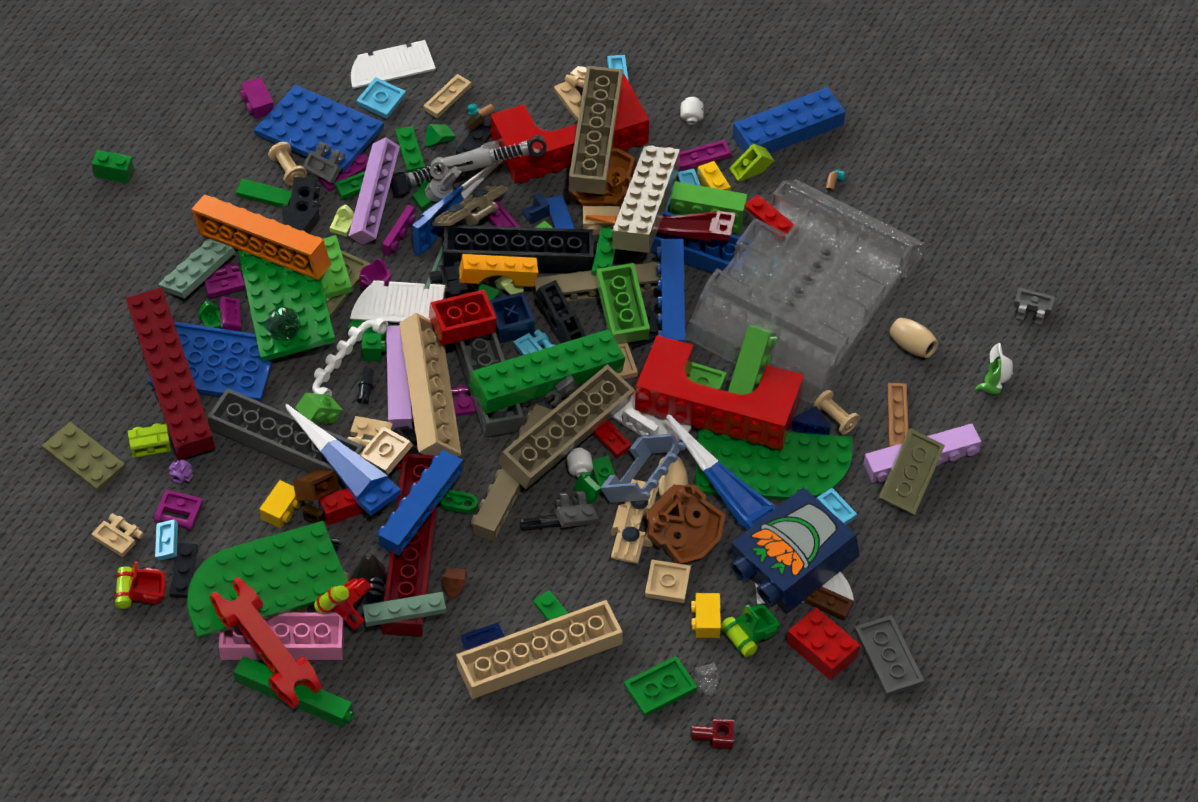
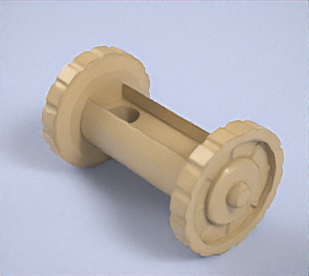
(280, 153)
(846, 421)

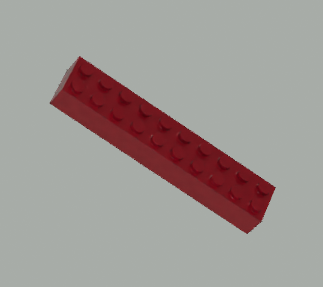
(170, 373)
(411, 570)

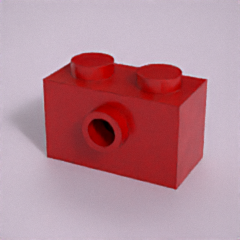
(339, 507)

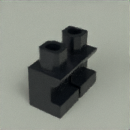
(450, 277)

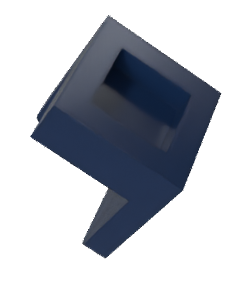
(538, 211)

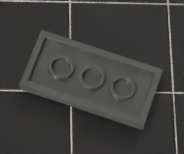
(889, 655)

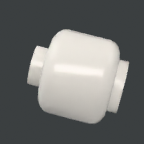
(692, 110)
(579, 462)

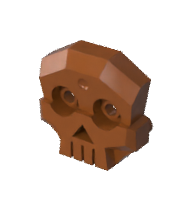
(622, 167)
(696, 535)

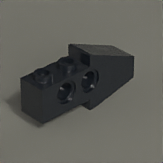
(303, 209)
(562, 319)

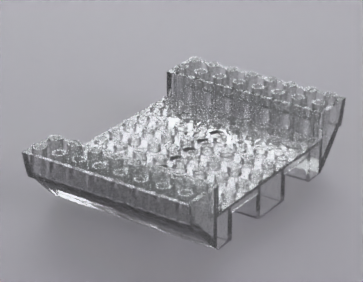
(835, 305)

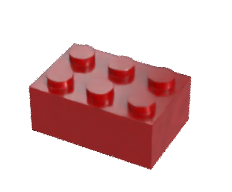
(462, 317)
(823, 643)

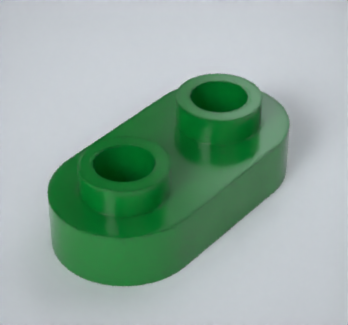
(458, 503)

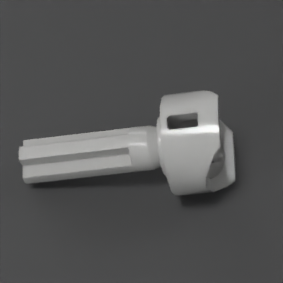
(440, 188)

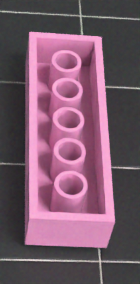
(302, 634)

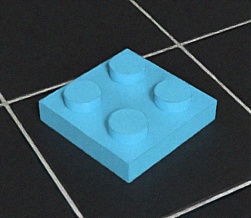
(381, 98)

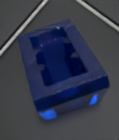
(811, 422)

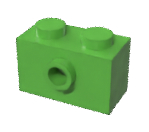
(319, 408)

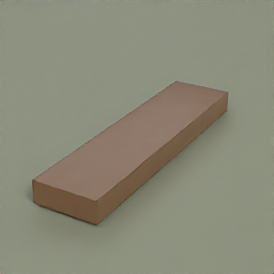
(897, 412)

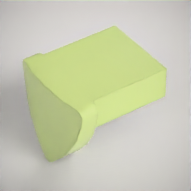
(342, 221)
(508, 285)

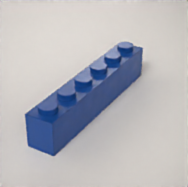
(672, 289)
(420, 502)

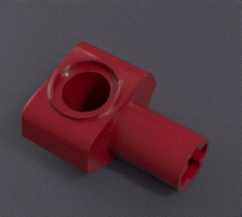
(710, 733)

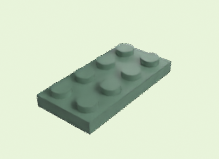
(196, 268)

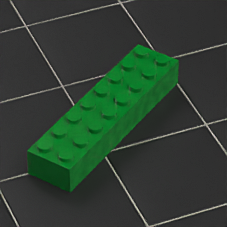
(539, 371)

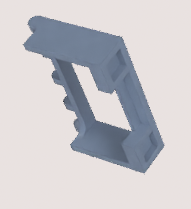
(643, 447)

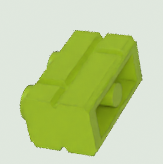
(149, 440)

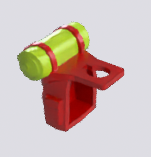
(138, 585)
(342, 600)

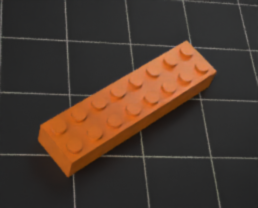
(261, 237)

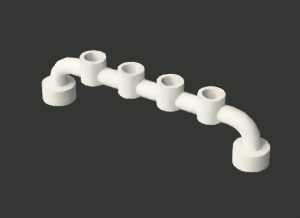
(344, 348)

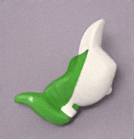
(999, 371)

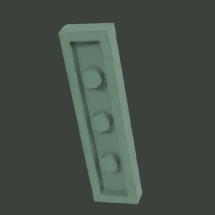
(404, 609)

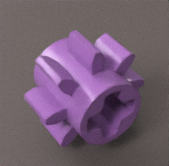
(180, 471)

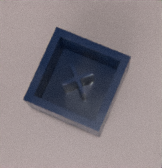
(513, 317)

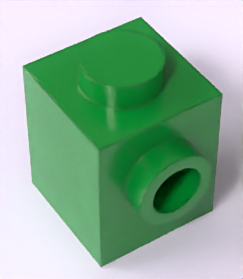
(372, 346)

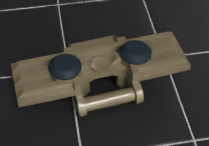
(480, 203)

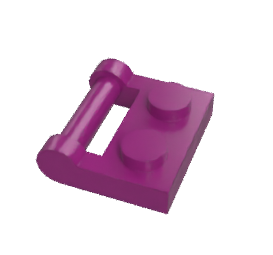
(179, 504)

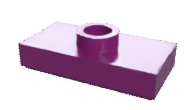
(230, 313)

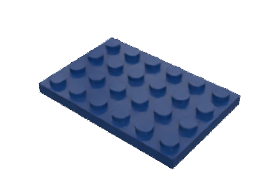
(308, 118)
(223, 360)

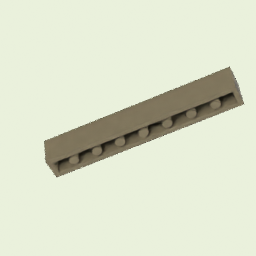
(583, 285)
(504, 491)

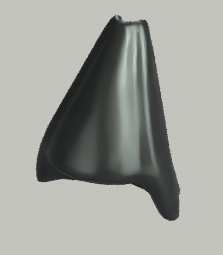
(369, 568)

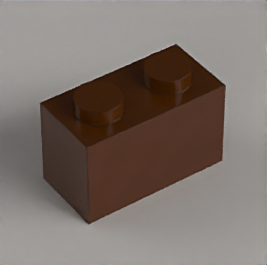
(316, 485)

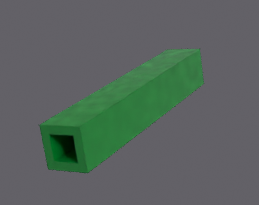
(322, 705)

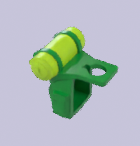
(749, 628)

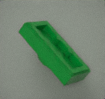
(602, 470)

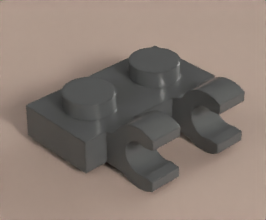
(321, 166)
(1033, 301)
(563, 390)
(577, 514)

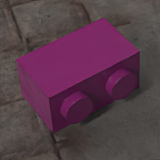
(257, 98)

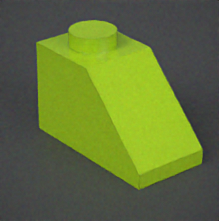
(752, 162)

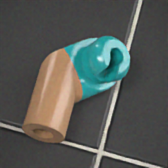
(487, 110)
(833, 177)

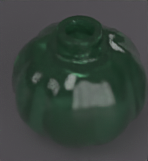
(282, 323)

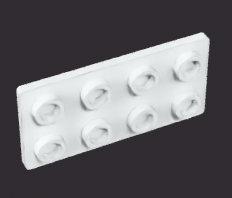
(644, 423)

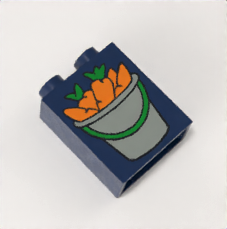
(794, 550)

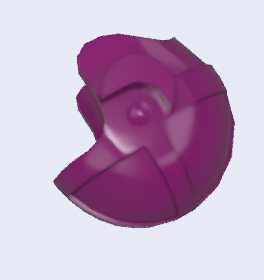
(374, 272)

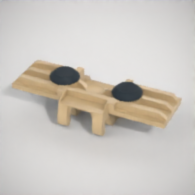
(627, 524)

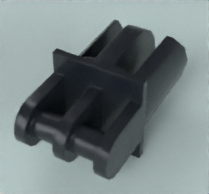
(376, 592)

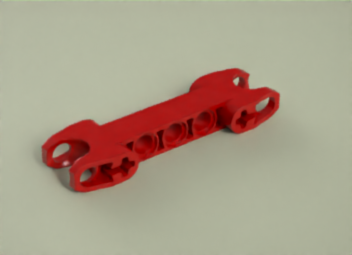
(285, 668)

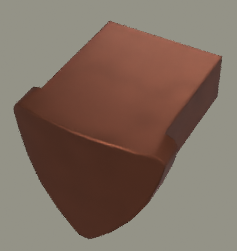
(454, 581)

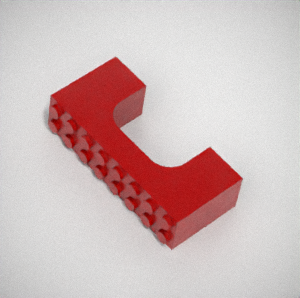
(517, 126)
(755, 417)

